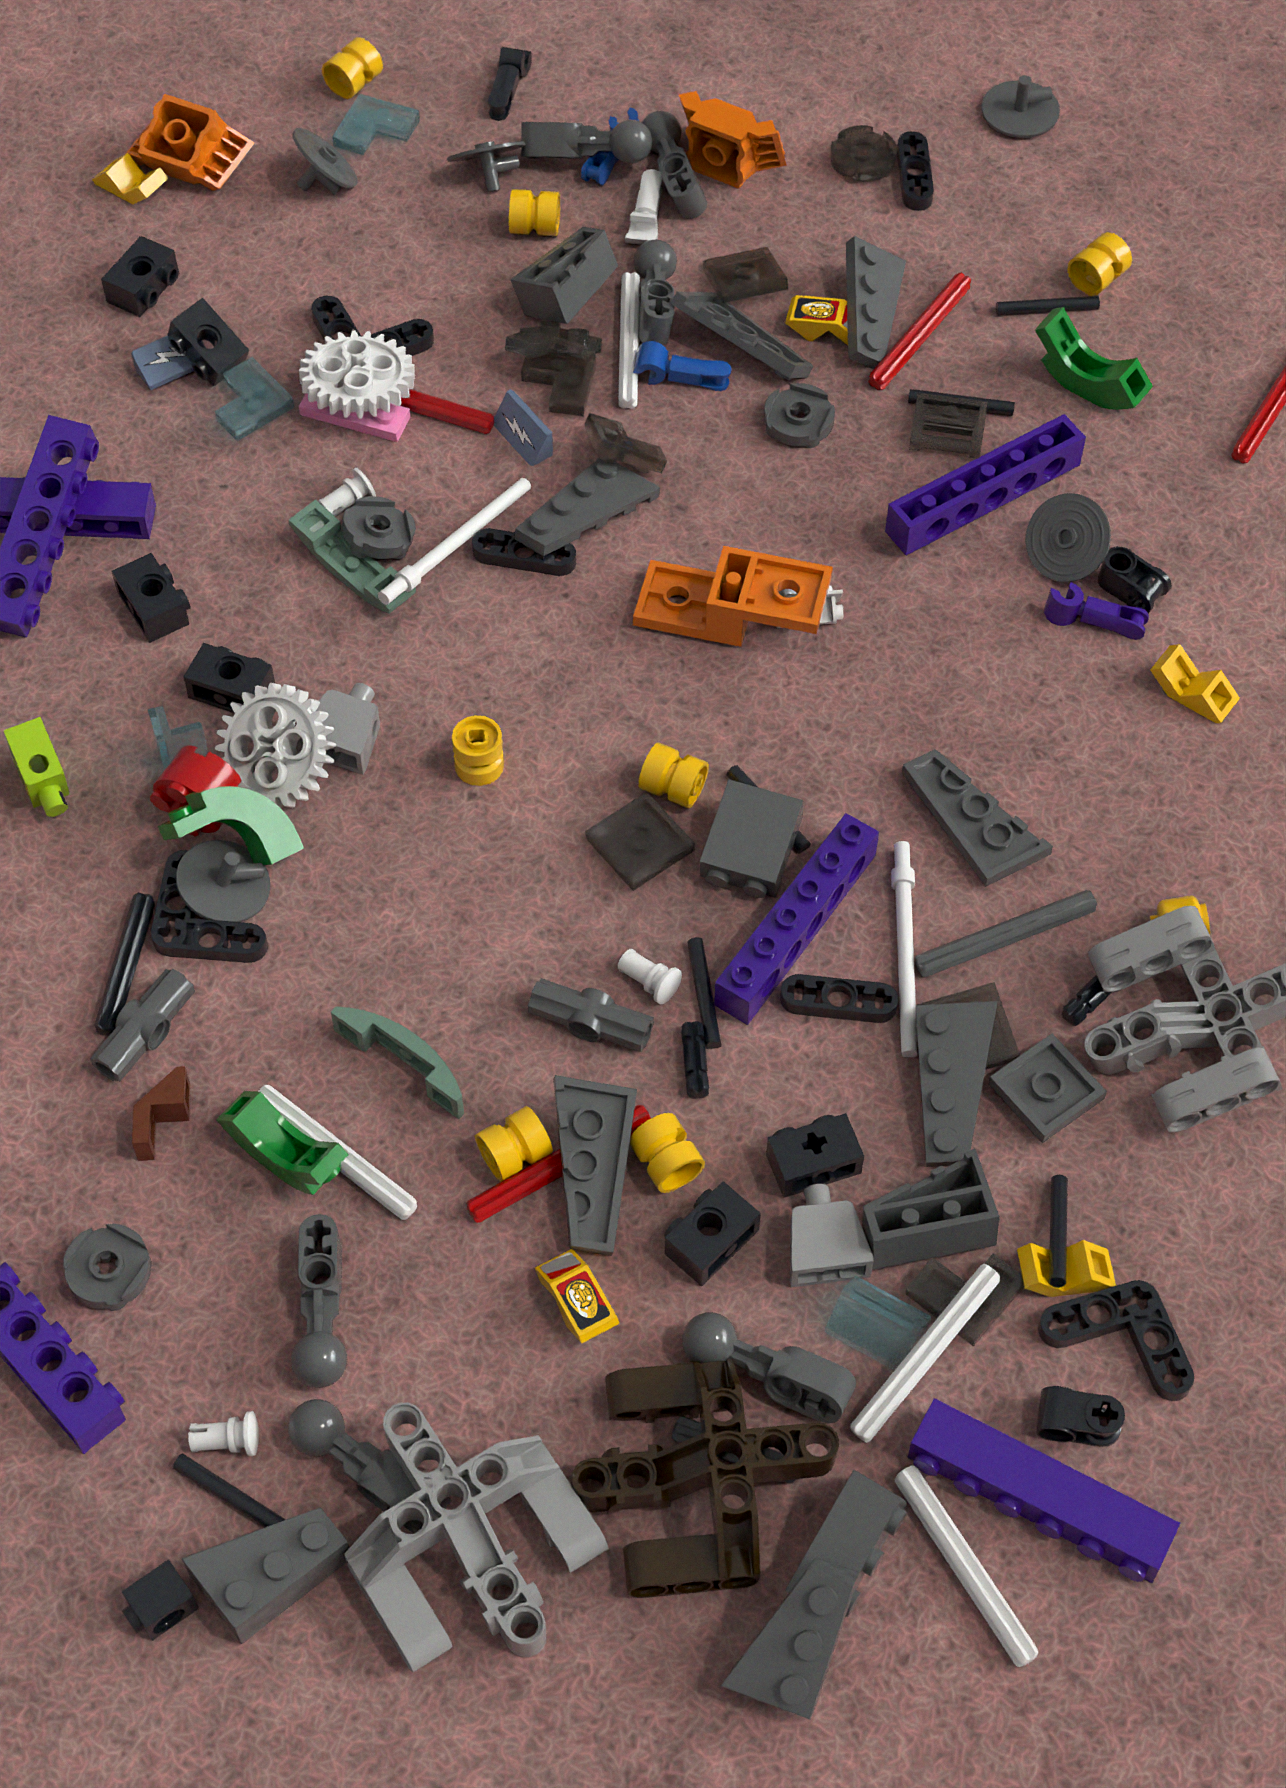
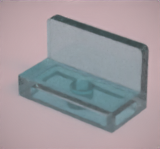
(171, 740)
(876, 1322)

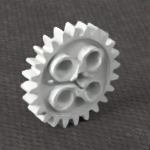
(357, 374)
(277, 744)

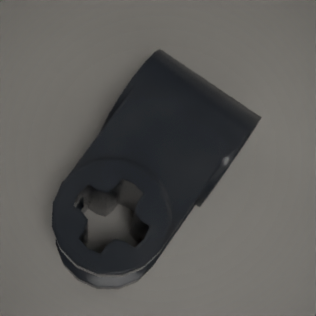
(1131, 579)
(1073, 1417)

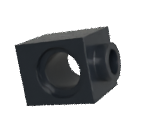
(158, 1601)

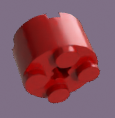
(188, 774)

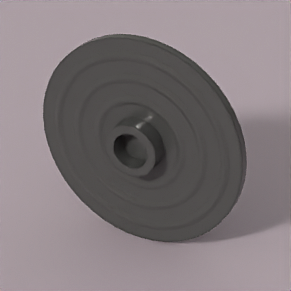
(1020, 108)
(326, 163)
(490, 165)
(1068, 537)
(222, 881)

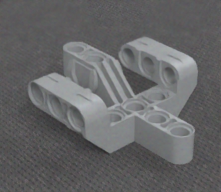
(1185, 941)
(383, 1549)

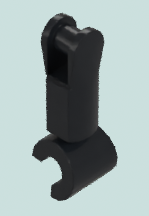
(512, 65)

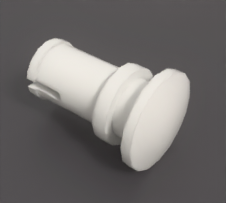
(347, 493)
(654, 977)
(226, 1435)

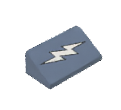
(160, 363)
(523, 429)

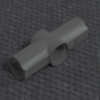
(590, 1014)
(142, 1025)

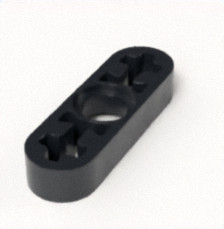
(920, 161)
(509, 560)
(828, 985)

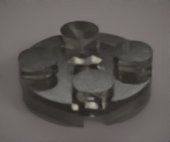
(878, 149)

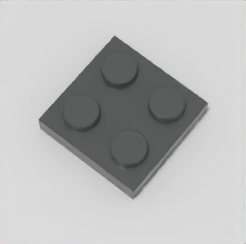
(1047, 1088)

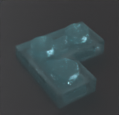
(372, 117)
(258, 402)

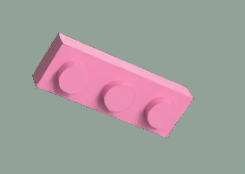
(384, 425)

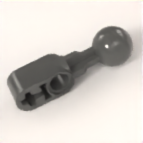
(628, 141)
(674, 164)
(655, 263)
(319, 1356)
(789, 1376)
(319, 1430)

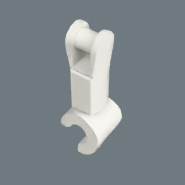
(644, 219)

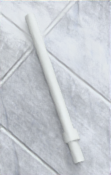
(411, 576)
(903, 882)

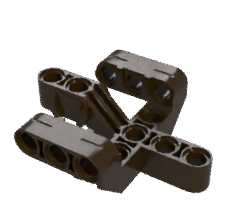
(732, 1553)

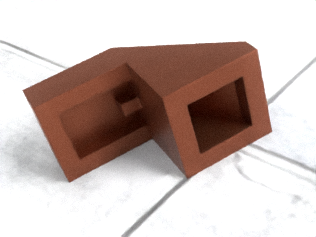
(164, 1103)

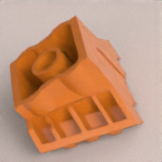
(729, 141)
(190, 143)

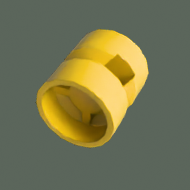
(353, 68)
(534, 212)
(1099, 263)
(478, 750)
(670, 774)
(518, 1141)
(670, 1157)

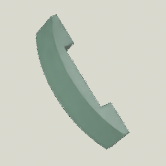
(323, 537)
(365, 1028)

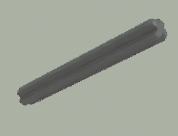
(1005, 933)

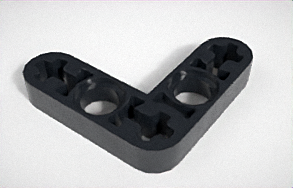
(343, 323)
(191, 930)
(1137, 1322)

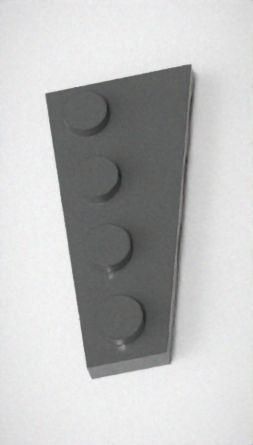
(872, 298)
(743, 332)
(583, 504)
(974, 822)
(952, 1068)
(594, 1148)

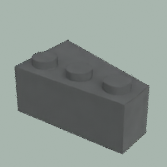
(565, 276)
(934, 1217)
(856, 1530)
(267, 1569)
(798, 1642)

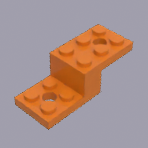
(738, 592)

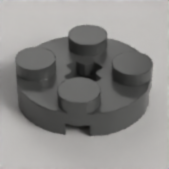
(799, 431)
(365, 541)
(115, 1288)

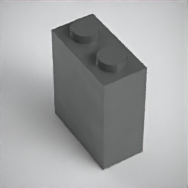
(751, 839)

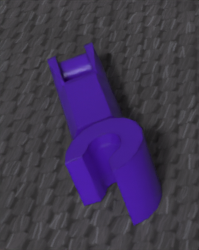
(1096, 612)

